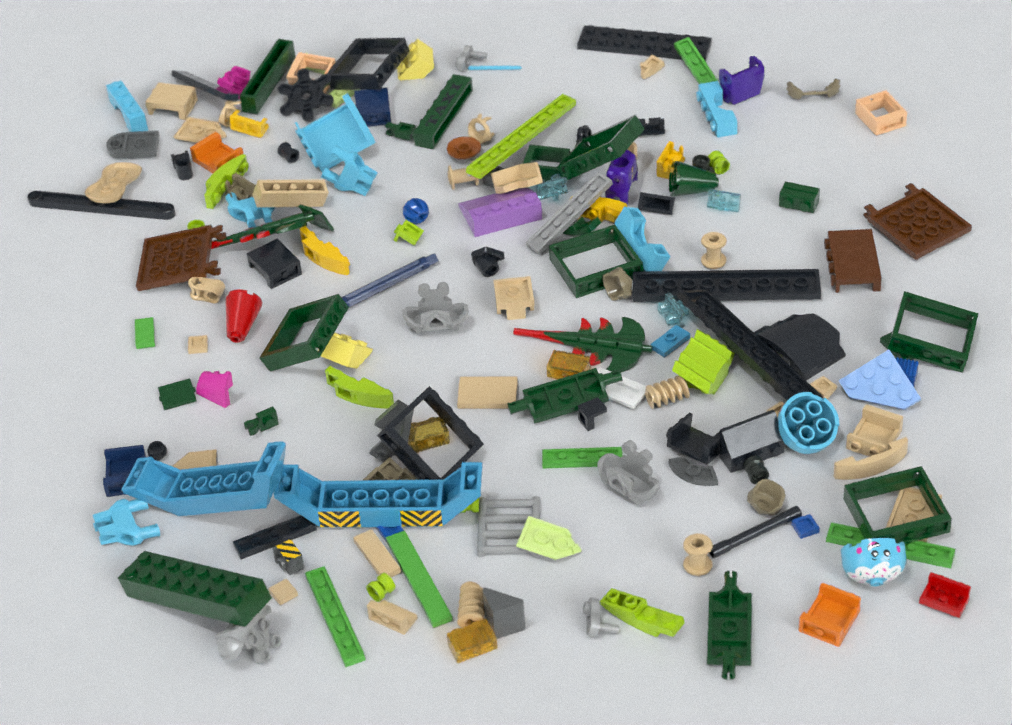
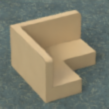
(516, 177)

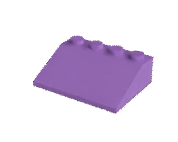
(501, 211)

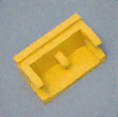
(248, 125)
(665, 160)

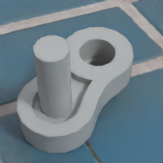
(466, 57)
(593, 625)

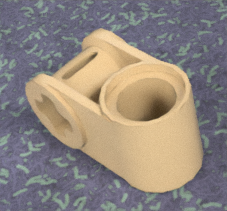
(208, 290)

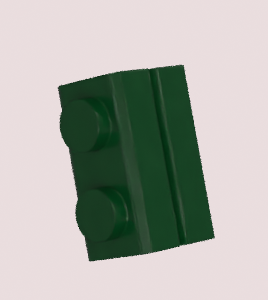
(799, 197)

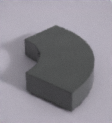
(692, 472)

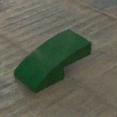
(582, 227)

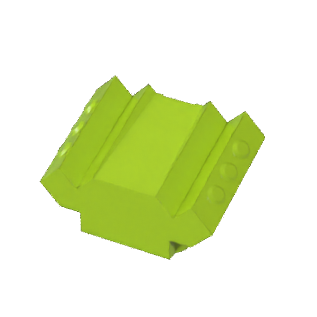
(704, 363)

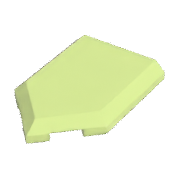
(547, 539)

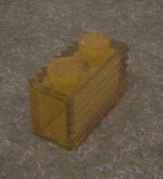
(565, 364)
(428, 434)
(471, 640)

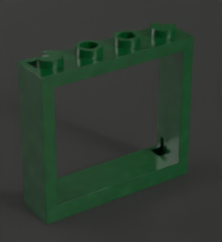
(588, 157)
(593, 282)
(278, 351)
(928, 351)
(906, 532)

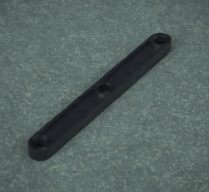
(82, 203)

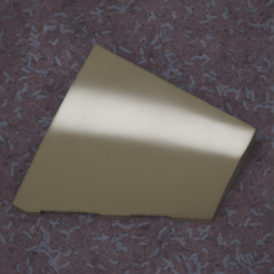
(390, 471)

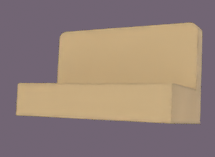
(391, 616)

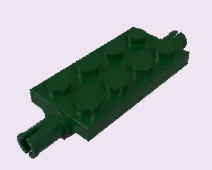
(564, 394)
(729, 627)

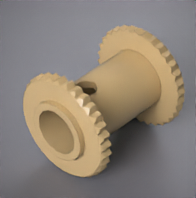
(459, 176)
(713, 243)
(698, 561)

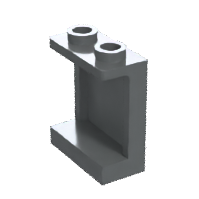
(380, 450)

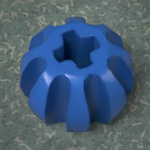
(416, 210)

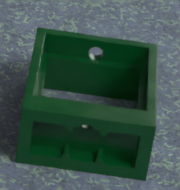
(548, 154)

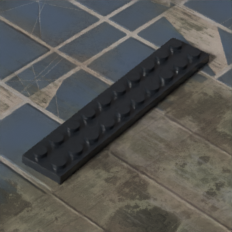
(729, 284)
(745, 343)

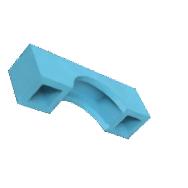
(122, 99)
(721, 121)
(631, 225)

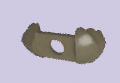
(830, 90)

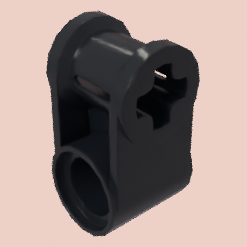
(182, 165)

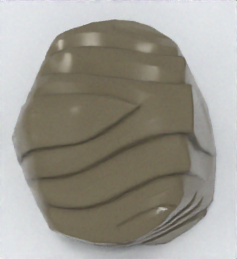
(617, 284)
(766, 497)

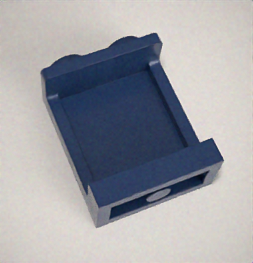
(373, 106)
(118, 467)

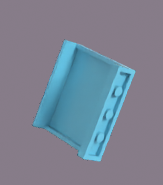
(340, 128)

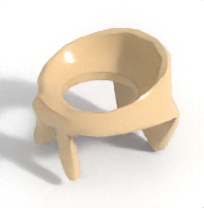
(228, 109)
(483, 135)

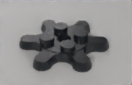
(305, 85)

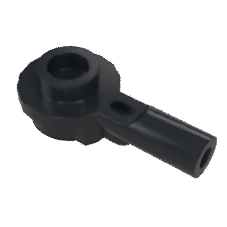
(583, 132)
(157, 450)

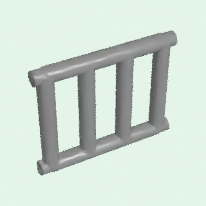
(508, 518)

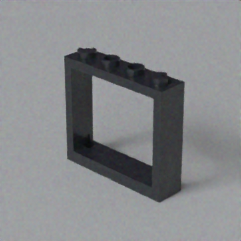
(340, 77)
(409, 457)

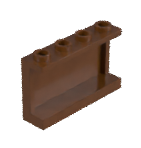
(852, 258)

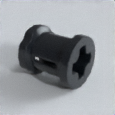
(289, 153)

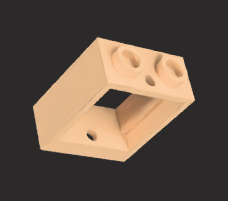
(311, 61)
(893, 120)

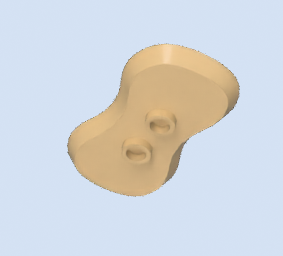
(113, 182)

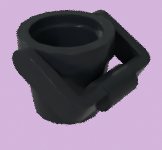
(486, 260)

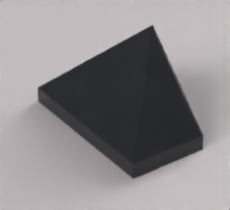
(656, 203)

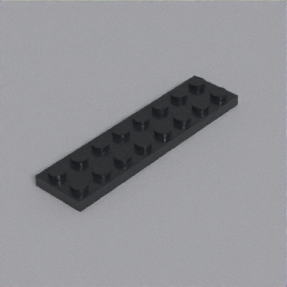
(638, 42)

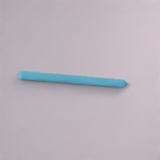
(494, 67)

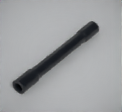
(783, 518)

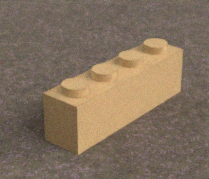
(290, 193)

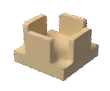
(514, 296)

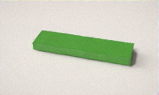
(694, 61)
(576, 456)

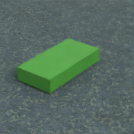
(144, 333)

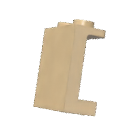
(173, 98)
(874, 431)

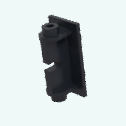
(654, 127)

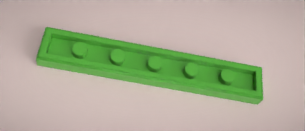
(915, 551)
(419, 579)
(335, 616)

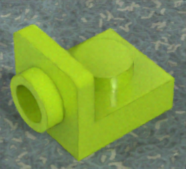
(408, 232)

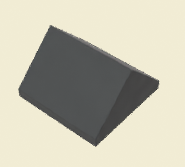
(503, 612)

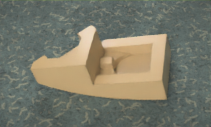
(651, 66)

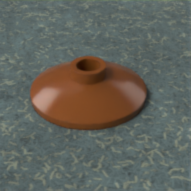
(463, 147)

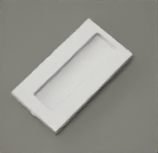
(625, 392)

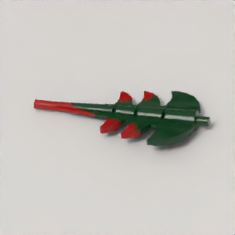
(279, 226)
(624, 347)

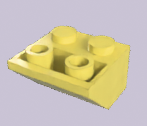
(417, 62)
(346, 350)

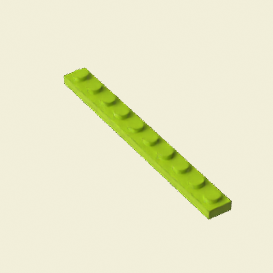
(520, 136)

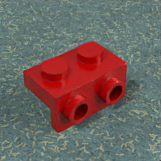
(945, 595)

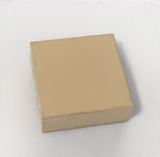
(198, 344)
(283, 591)

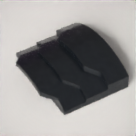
(805, 341)

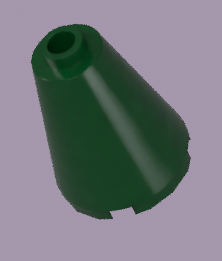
(690, 180)

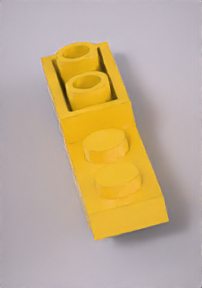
(604, 209)
(323, 254)

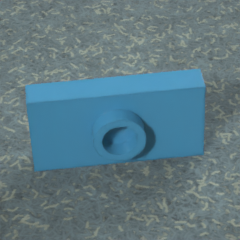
(670, 341)

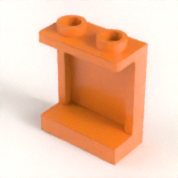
(212, 153)
(830, 615)

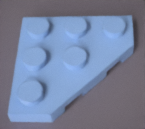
(881, 383)

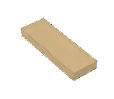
(376, 553)

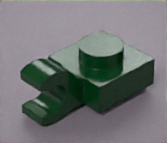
(402, 130)
(264, 420)

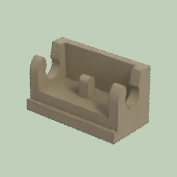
(241, 187)

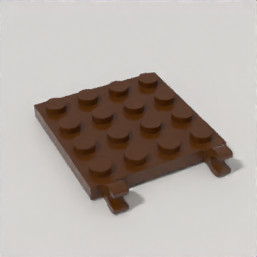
(918, 222)
(178, 257)

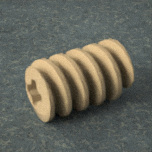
(666, 390)
(470, 604)

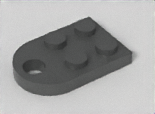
(133, 144)

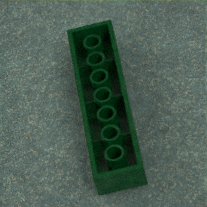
(195, 588)

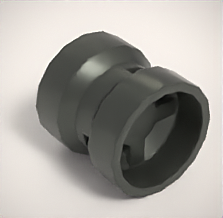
(701, 162)
(755, 468)

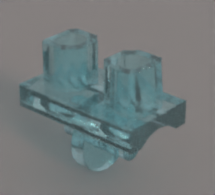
(552, 188)
(723, 200)
(674, 309)

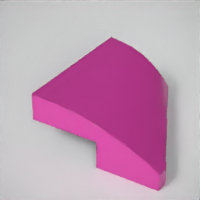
(235, 79)
(215, 387)

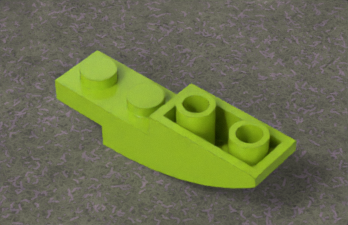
(216, 183)
(359, 392)
(640, 615)

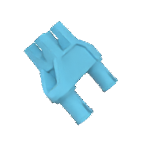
(355, 175)
(246, 210)
(119, 525)

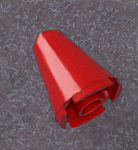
(241, 313)

